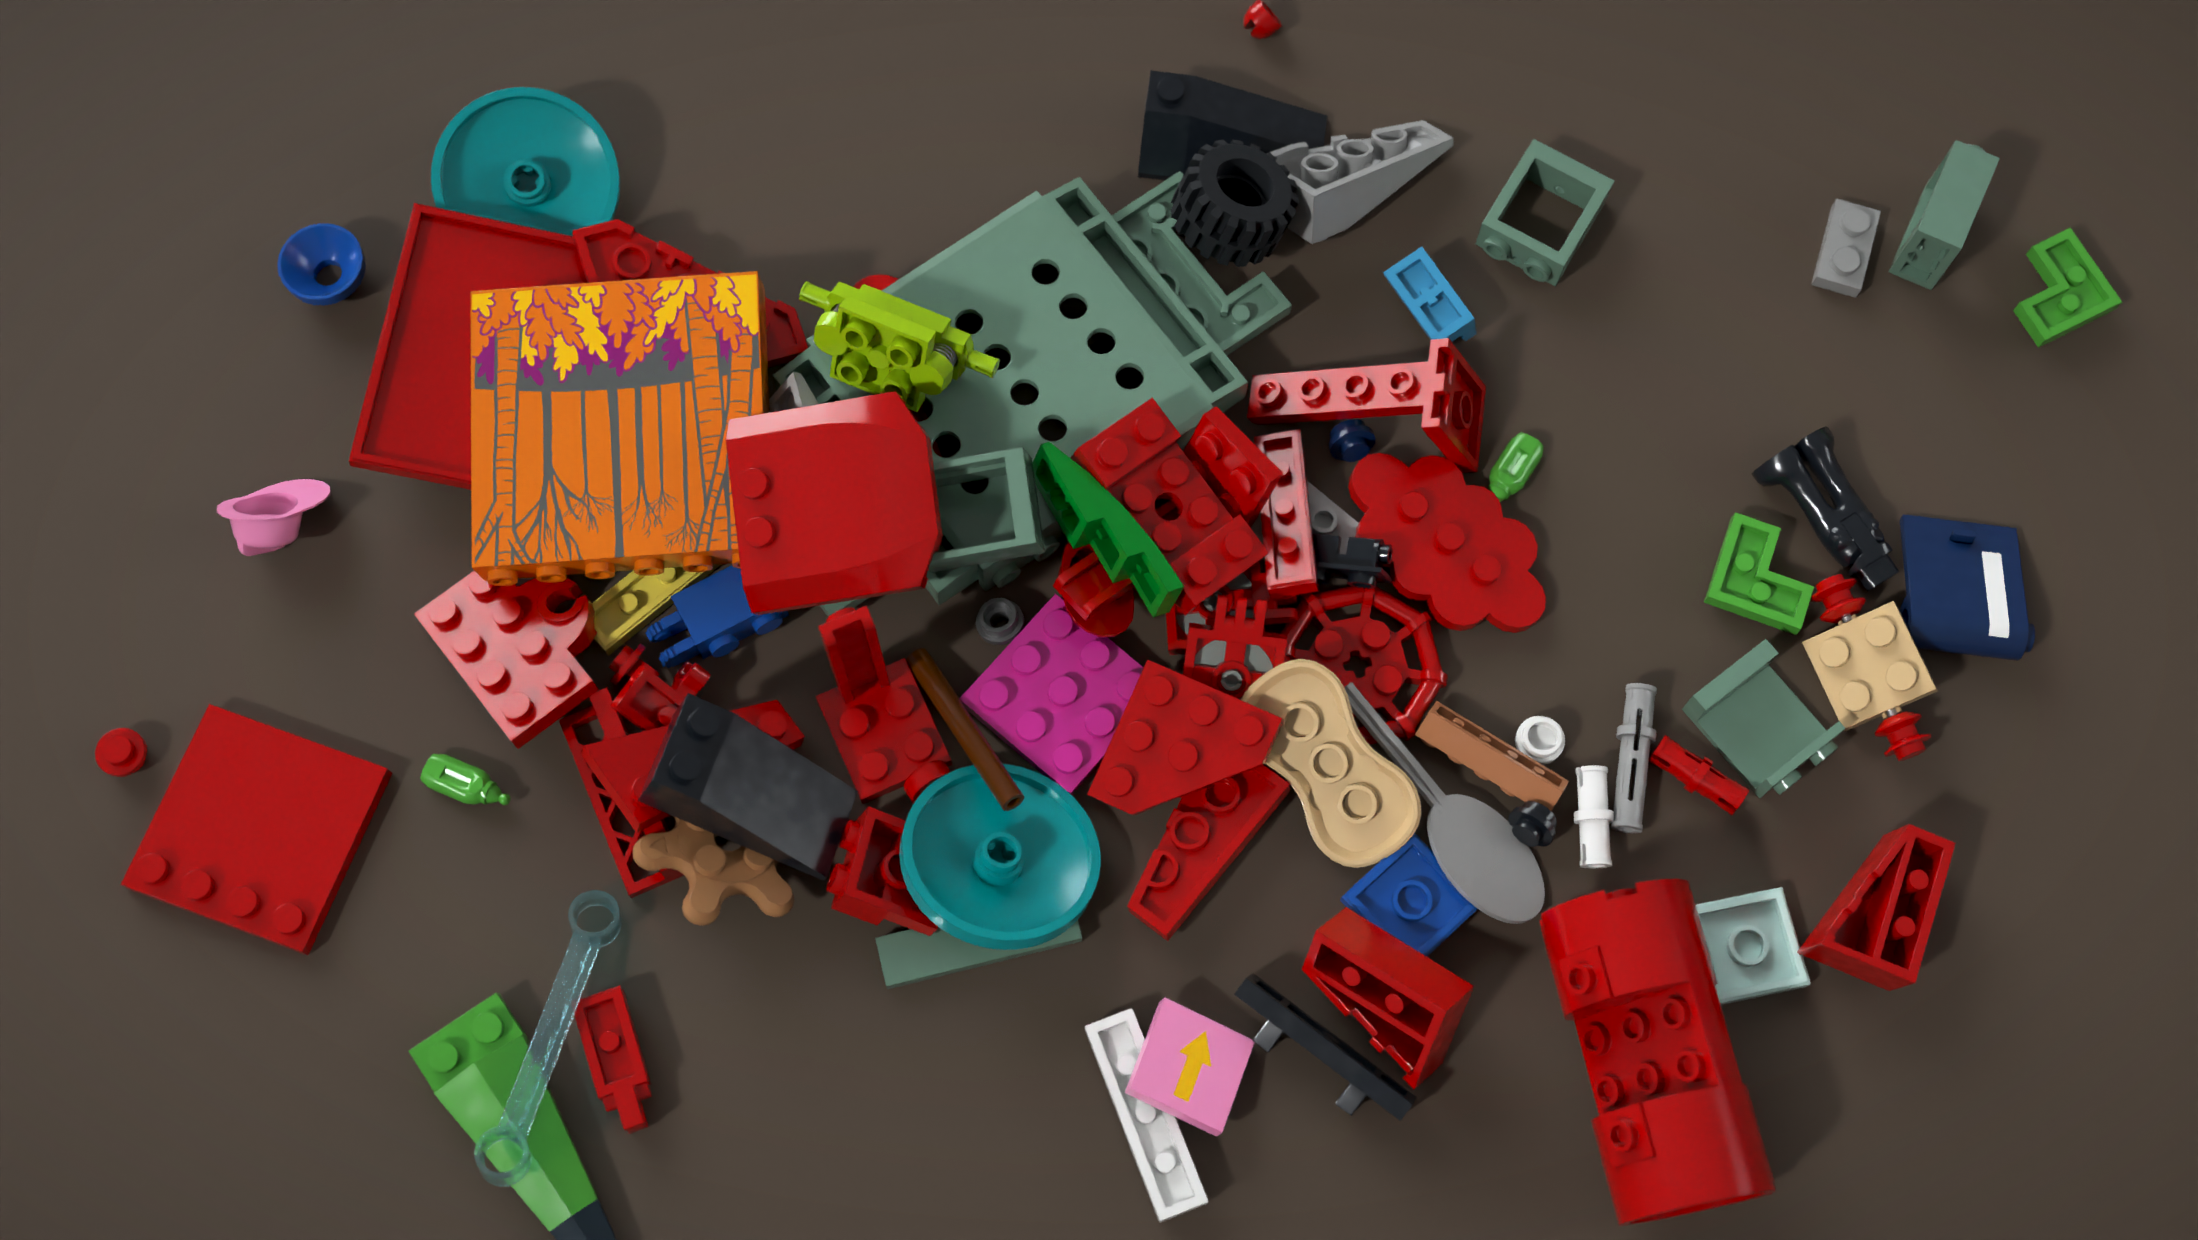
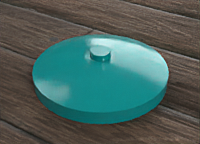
(527, 162)
(998, 872)

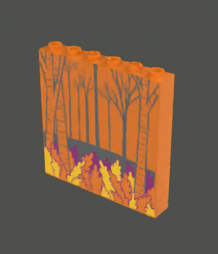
(610, 424)

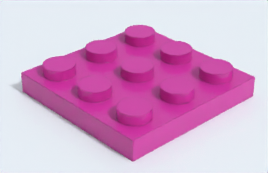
(1056, 695)

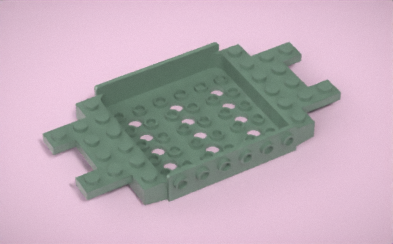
(1136, 287)

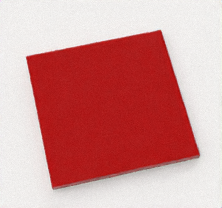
(420, 380)

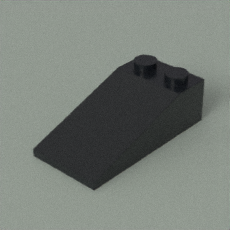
(748, 788)

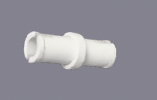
(1593, 816)

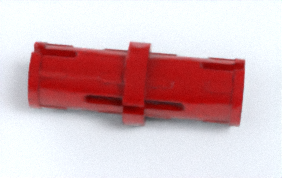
(1698, 775)

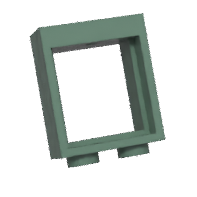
(1562, 177)
(1944, 214)
(1024, 504)

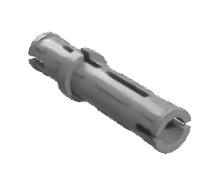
(1638, 702)

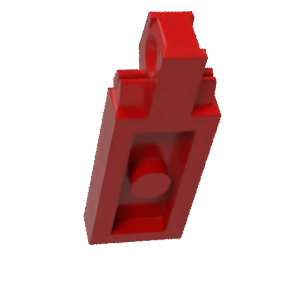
(615, 1055)

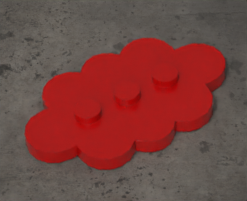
(1449, 542)

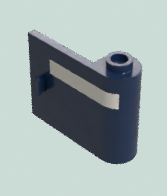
(1964, 588)

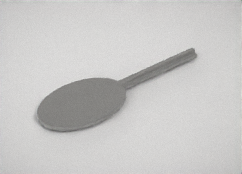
(1466, 836)

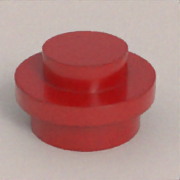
(121, 752)

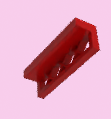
(613, 727)

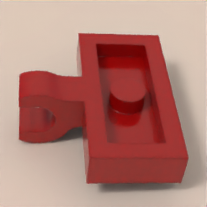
(651, 701)

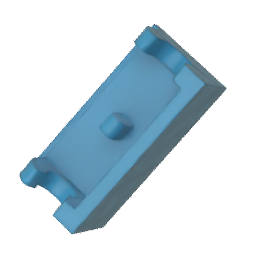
(1430, 297)

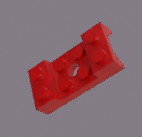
(1143, 463)

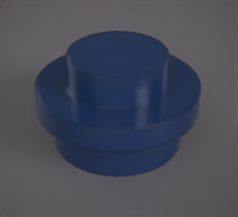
(1351, 440)

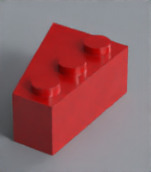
(1885, 910)
(1390, 989)

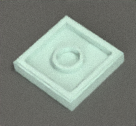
(1752, 945)

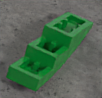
(1096, 518)

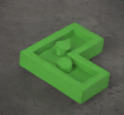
(2074, 293)
(1747, 586)

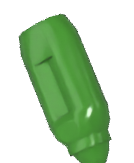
(1515, 465)
(461, 781)

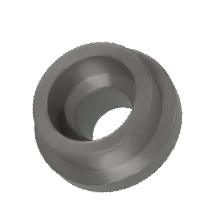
(996, 610)

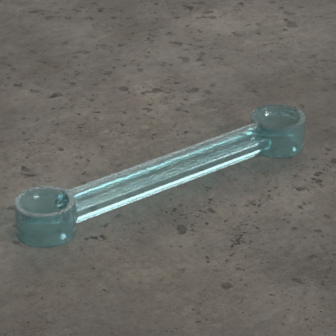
(548, 1037)

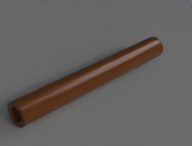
(965, 729)

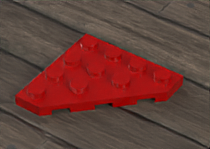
(619, 253)

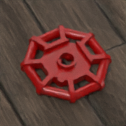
(1375, 644)

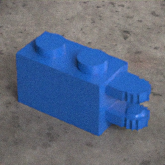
(714, 615)

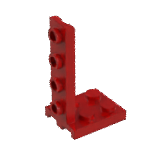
(1440, 389)
(1232, 469)
(875, 709)

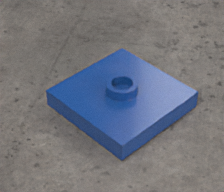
(1410, 898)

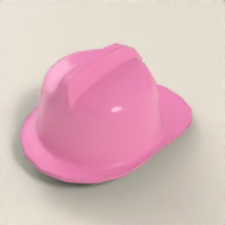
(272, 515)

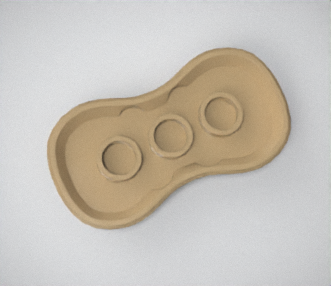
(1350, 794)

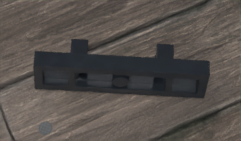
(1289, 1019)

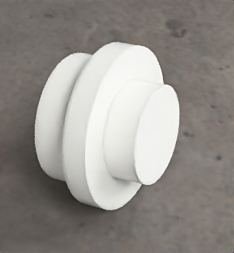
(1540, 739)

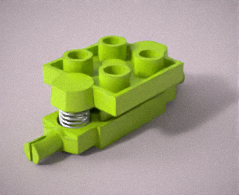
(891, 343)

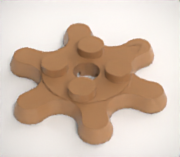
(714, 872)

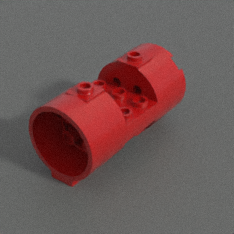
(1657, 1052)

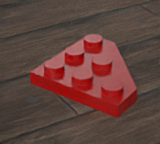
(1179, 741)

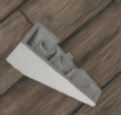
(1355, 175)

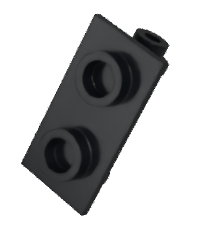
(1359, 565)

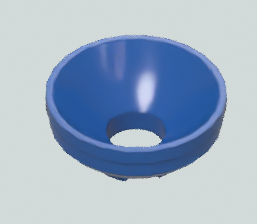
(311, 251)

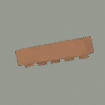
(1490, 757)

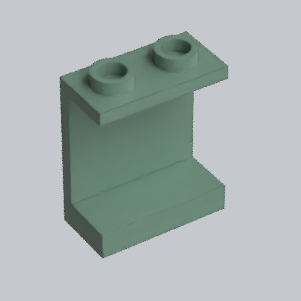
(1760, 723)

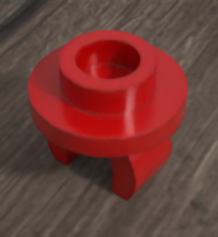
(628, 662)

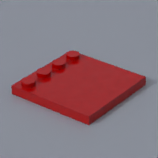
(257, 829)

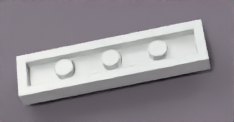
(1149, 1131)

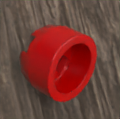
(1264, 19)

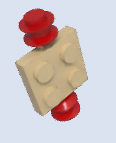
(1870, 666)

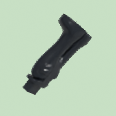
(1848, 529)

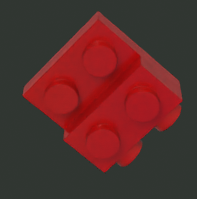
(871, 877)

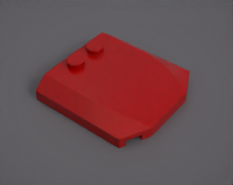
(832, 502)

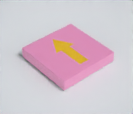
(1190, 1067)

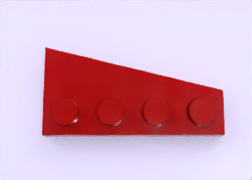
(626, 761)
(1201, 844)

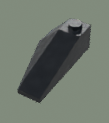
(1194, 111)

